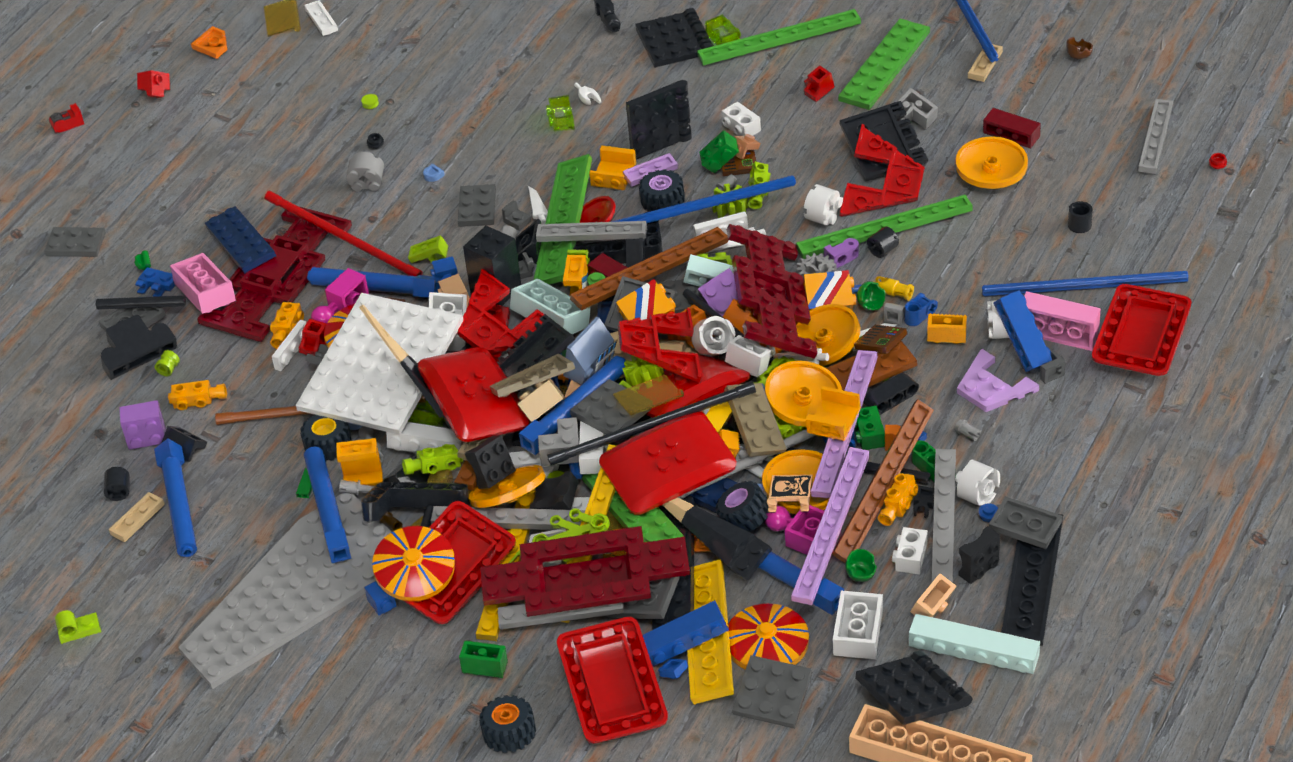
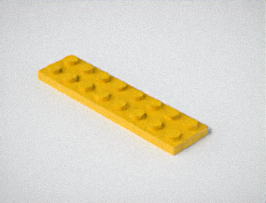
(711, 661)

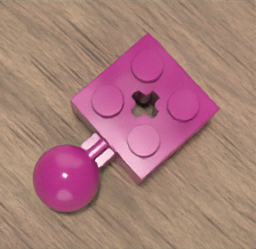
(340, 294)
(798, 530)

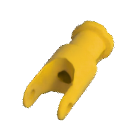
(895, 288)

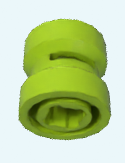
(166, 364)

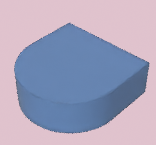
(433, 173)

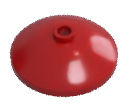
(598, 210)

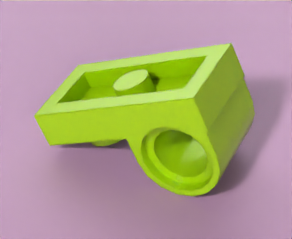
(432, 249)
(74, 628)

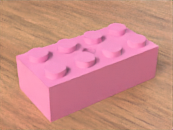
(203, 283)
(1065, 320)

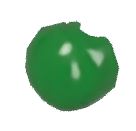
(870, 296)
(860, 565)

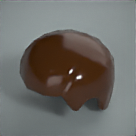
(1078, 49)

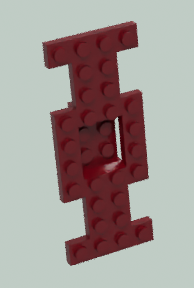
(262, 284)

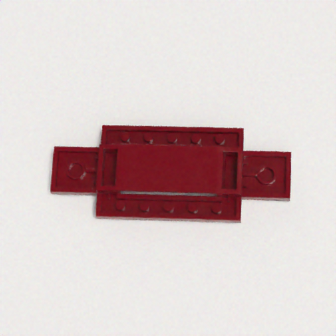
(584, 582)

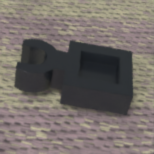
(923, 500)

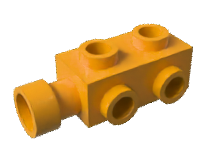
(284, 322)
(195, 394)
(898, 498)

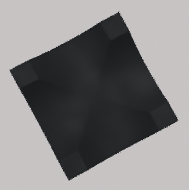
(490, 462)
(556, 493)
(979, 555)

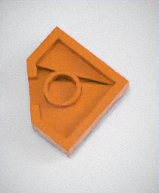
(211, 42)

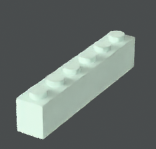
(974, 643)

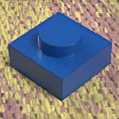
(673, 668)

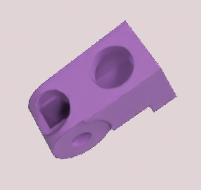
(843, 252)

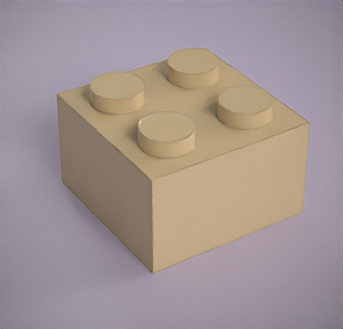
(540, 400)

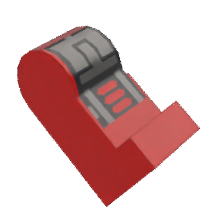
(67, 119)

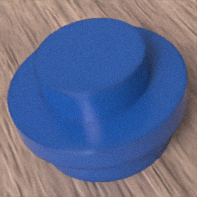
(987, 511)

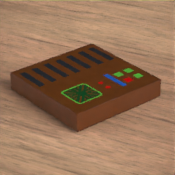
(739, 166)
(880, 338)

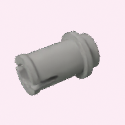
(967, 429)

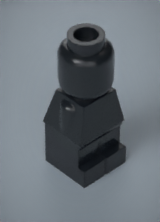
(605, 9)

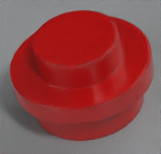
(1218, 161)

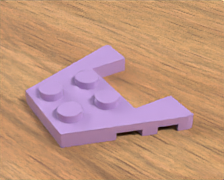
(987, 390)

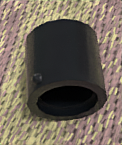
(1080, 217)
(882, 242)
(116, 483)

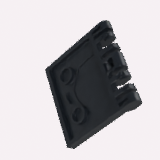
(673, 37)
(659, 119)
(885, 124)
(539, 345)
(913, 688)

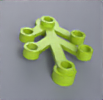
(574, 529)

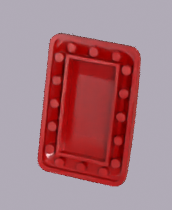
(1142, 329)
(715, 377)
(463, 392)
(667, 462)
(475, 544)
(611, 680)

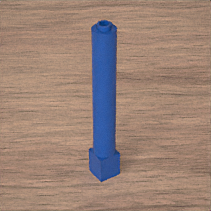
(415, 285)
(548, 424)
(170, 458)
(327, 505)
(828, 592)

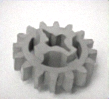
(815, 264)

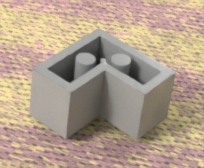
(918, 108)
(567, 437)

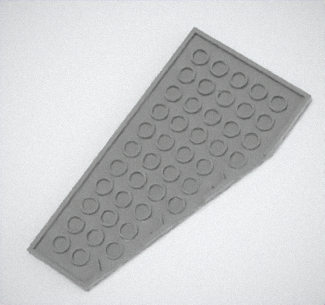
(285, 594)

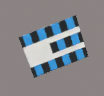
(605, 357)

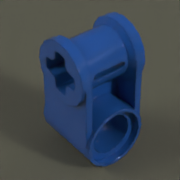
(918, 309)

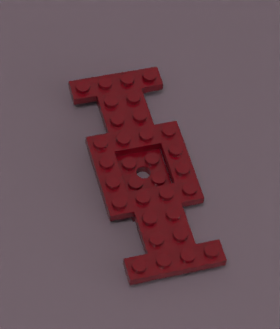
(761, 286)

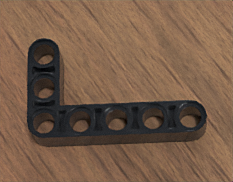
(617, 248)
(410, 494)

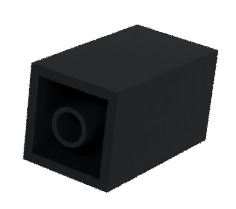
(496, 255)

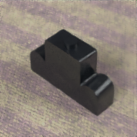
(134, 345)

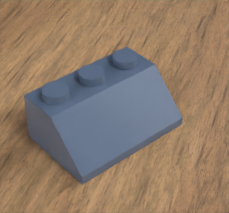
(586, 350)

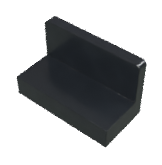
(635, 251)
(185, 439)

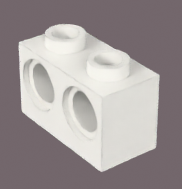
(741, 120)
(910, 550)

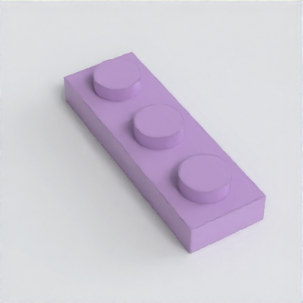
(636, 173)

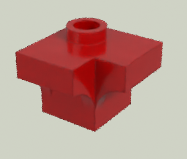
(153, 83)
(818, 83)
(312, 337)

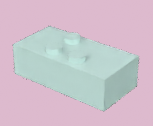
(549, 301)

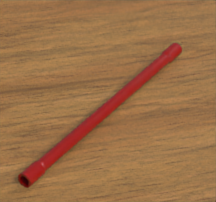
(347, 237)

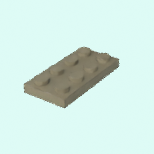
(757, 423)

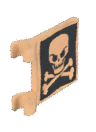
(790, 489)

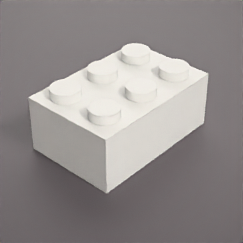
(451, 303)
(858, 625)

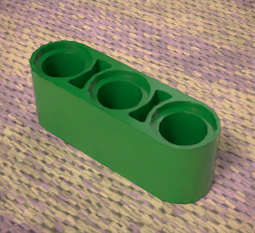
(924, 458)

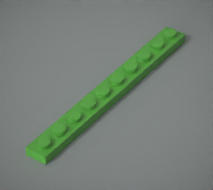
(779, 37)
(897, 222)

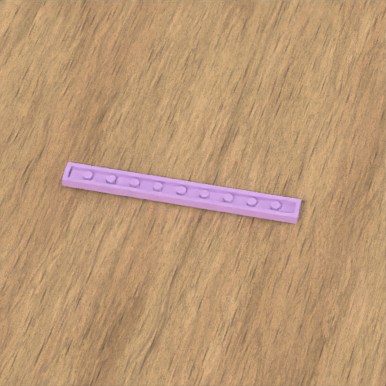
(836, 449)
(830, 526)

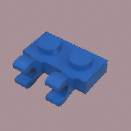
(157, 280)

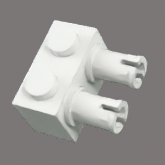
(749, 355)

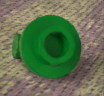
(142, 260)

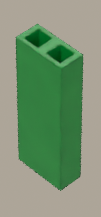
(304, 488)

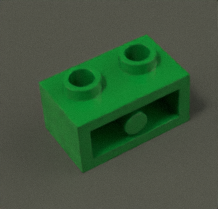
(719, 151)
(869, 429)
(483, 659)

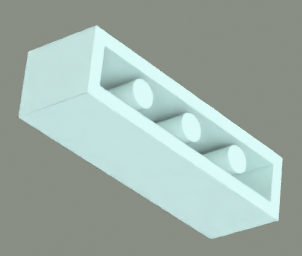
(702, 270)

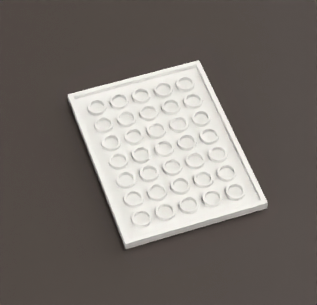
(362, 377)

